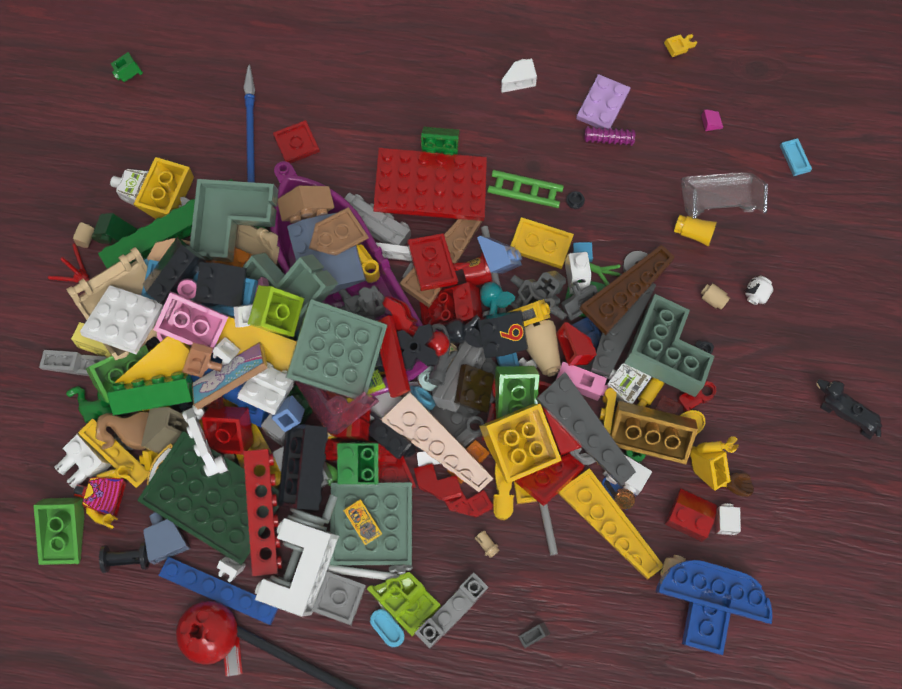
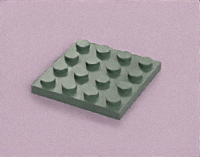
(336, 350)
(392, 511)

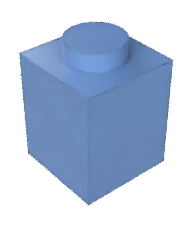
(289, 414)

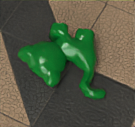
(90, 409)

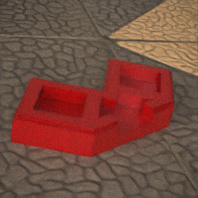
(442, 489)
(473, 506)

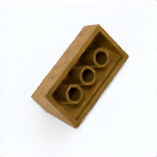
(653, 432)

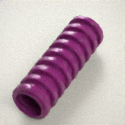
(614, 136)

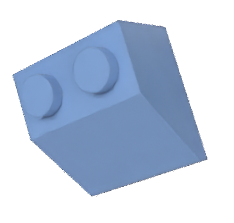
(499, 255)

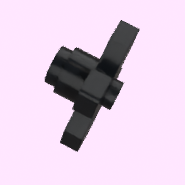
(416, 348)

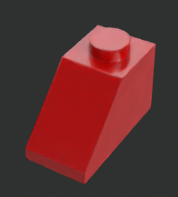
(575, 345)

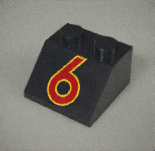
(502, 334)

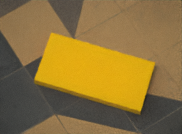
(277, 347)
(163, 360)

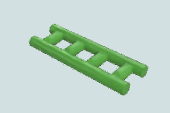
(516, 194)

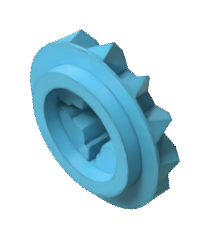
(423, 396)

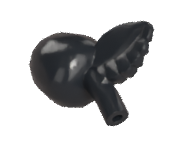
(461, 332)

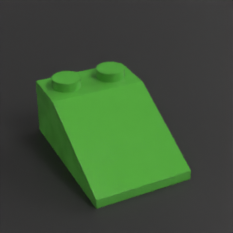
(515, 388)
(59, 530)

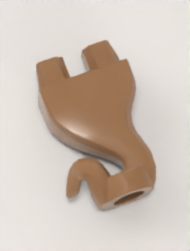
(128, 429)

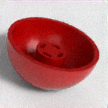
(214, 637)

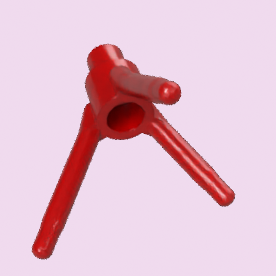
(79, 274)

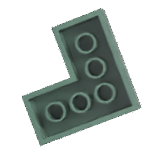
(661, 352)

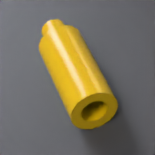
(650, 392)

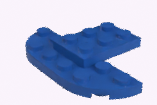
(713, 596)

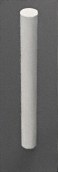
(362, 572)

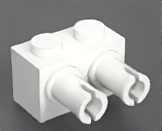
(86, 457)

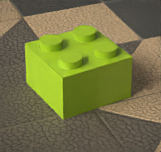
(275, 311)

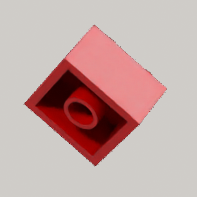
(228, 429)

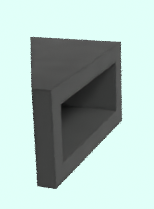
(534, 635)

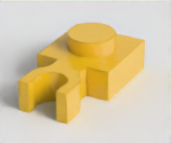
(677, 45)

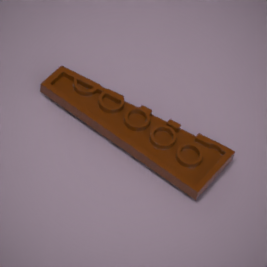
(619, 296)

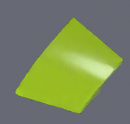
(406, 601)

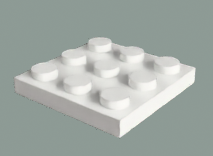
(122, 319)

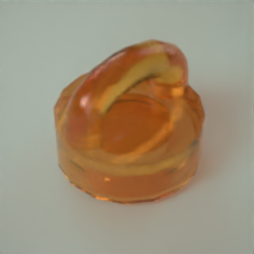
(625, 498)

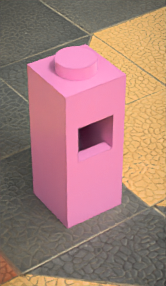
(586, 382)

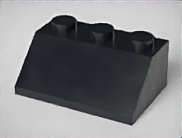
(175, 265)

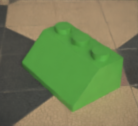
(109, 370)

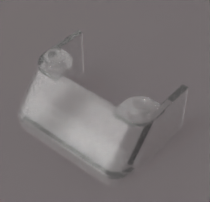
(724, 191)

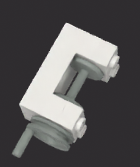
(303, 534)

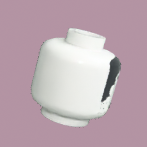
(758, 290)

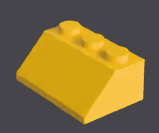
(163, 188)

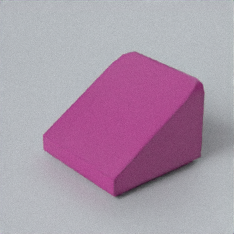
(711, 120)

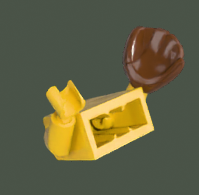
(711, 466)

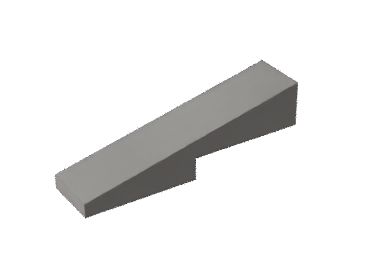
(68, 362)

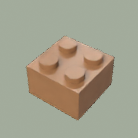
(305, 203)

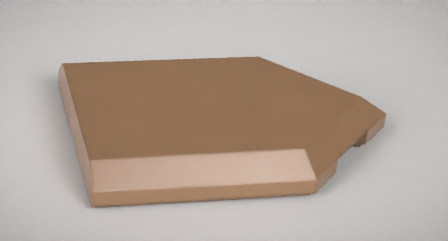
(337, 233)

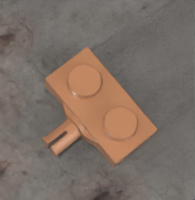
(200, 360)

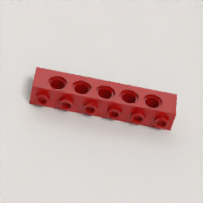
(251, 460)

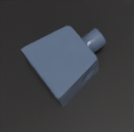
(163, 539)

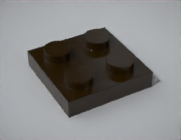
(474, 388)

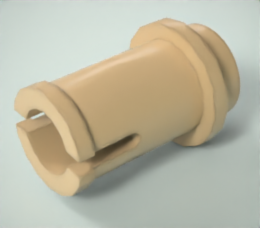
(487, 544)

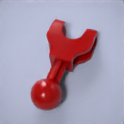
(404, 321)

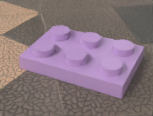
(603, 102)

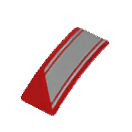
(233, 660)

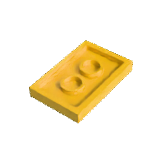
(542, 242)

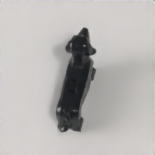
(849, 409)

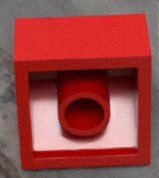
(692, 515)

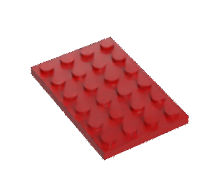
(430, 184)

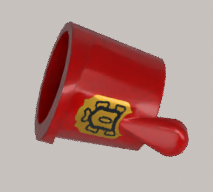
(475, 270)

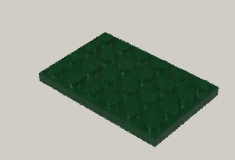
(204, 505)

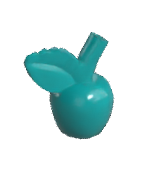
(494, 297)

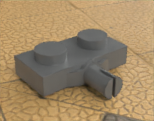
(572, 305)

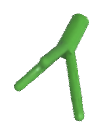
(600, 270)

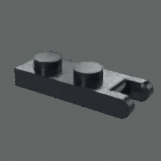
(387, 437)

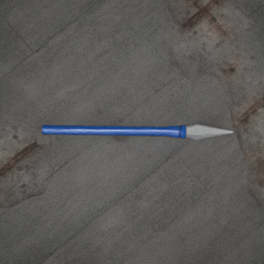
(249, 104)

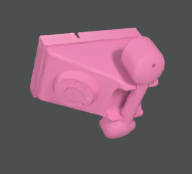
(189, 320)

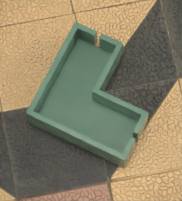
(222, 207)
(303, 279)

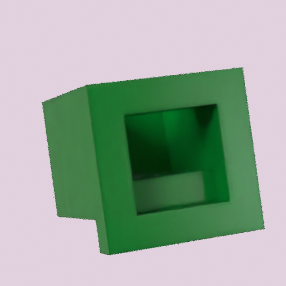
(125, 67)

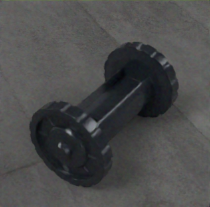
(123, 557)

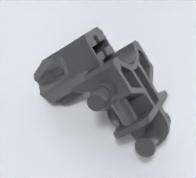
(545, 288)
(364, 303)

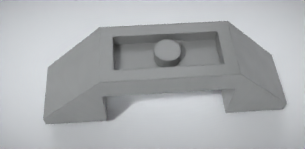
(452, 611)

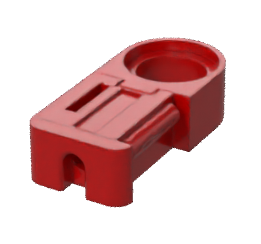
(689, 401)

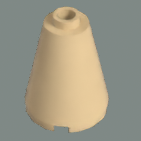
(544, 347)

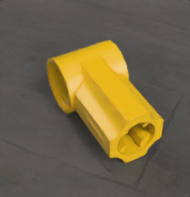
(368, 263)

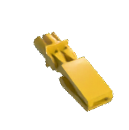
(503, 501)

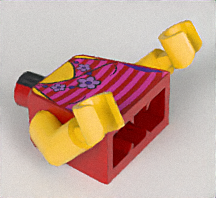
(104, 495)

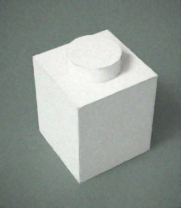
(727, 520)

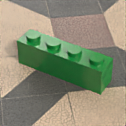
(151, 393)

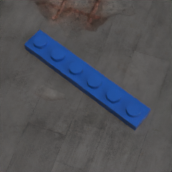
(217, 590)

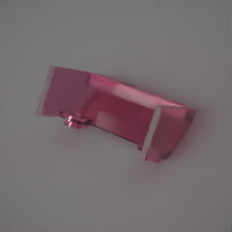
(336, 412)

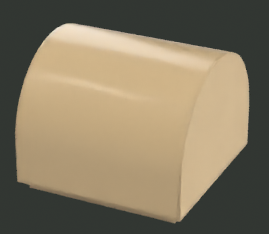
(83, 235)

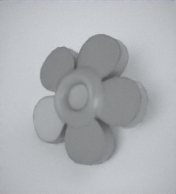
(400, 569)

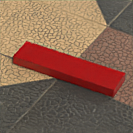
(393, 360)

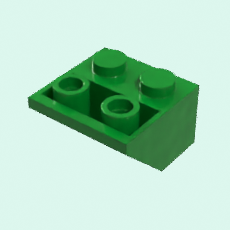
(440, 140)
(357, 462)

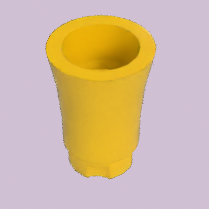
(695, 229)

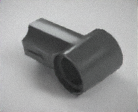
(465, 434)

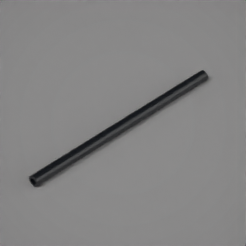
(293, 660)

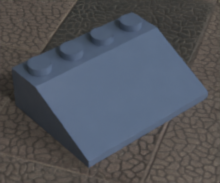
(344, 267)

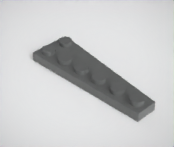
(614, 342)
(574, 414)

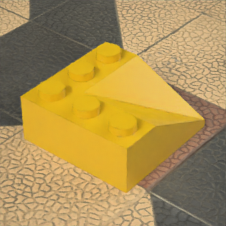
(521, 442)

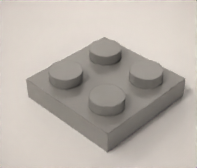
(339, 598)

